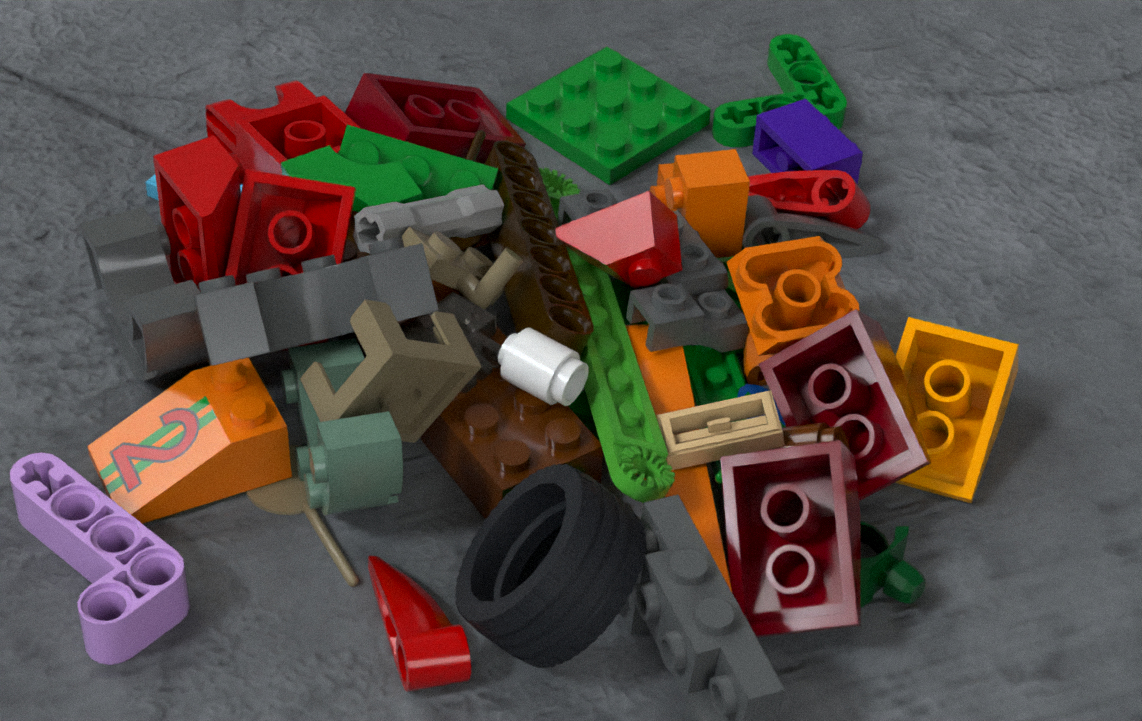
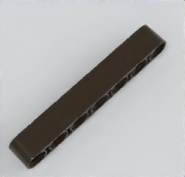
(545, 287)

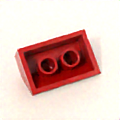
(198, 207)
(287, 223)

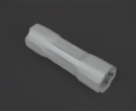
(459, 214)

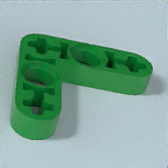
(736, 120)

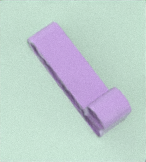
(133, 572)

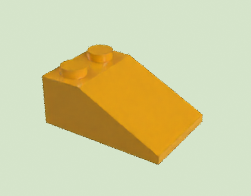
(960, 399)

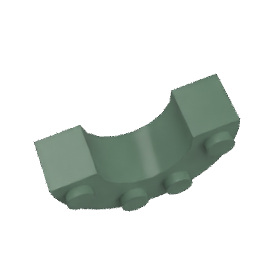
(344, 460)

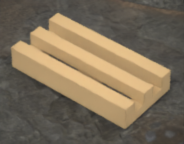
(723, 435)

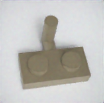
(465, 271)

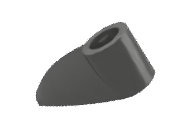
(768, 226)

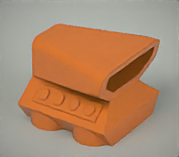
(787, 295)

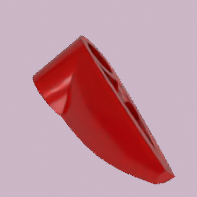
(814, 194)
(420, 635)

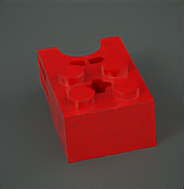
(279, 132)

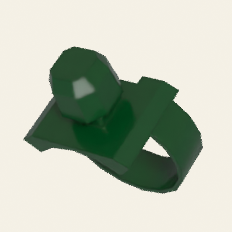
(888, 569)

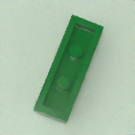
(430, 169)

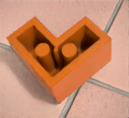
(710, 195)

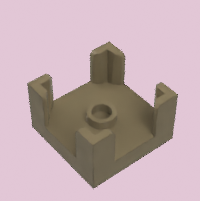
(398, 374)

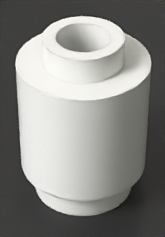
(542, 367)

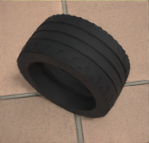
(551, 566)

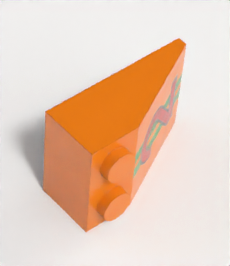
(195, 444)

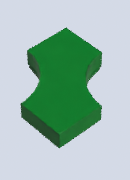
(373, 182)

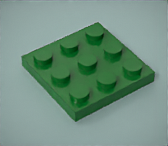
(608, 115)

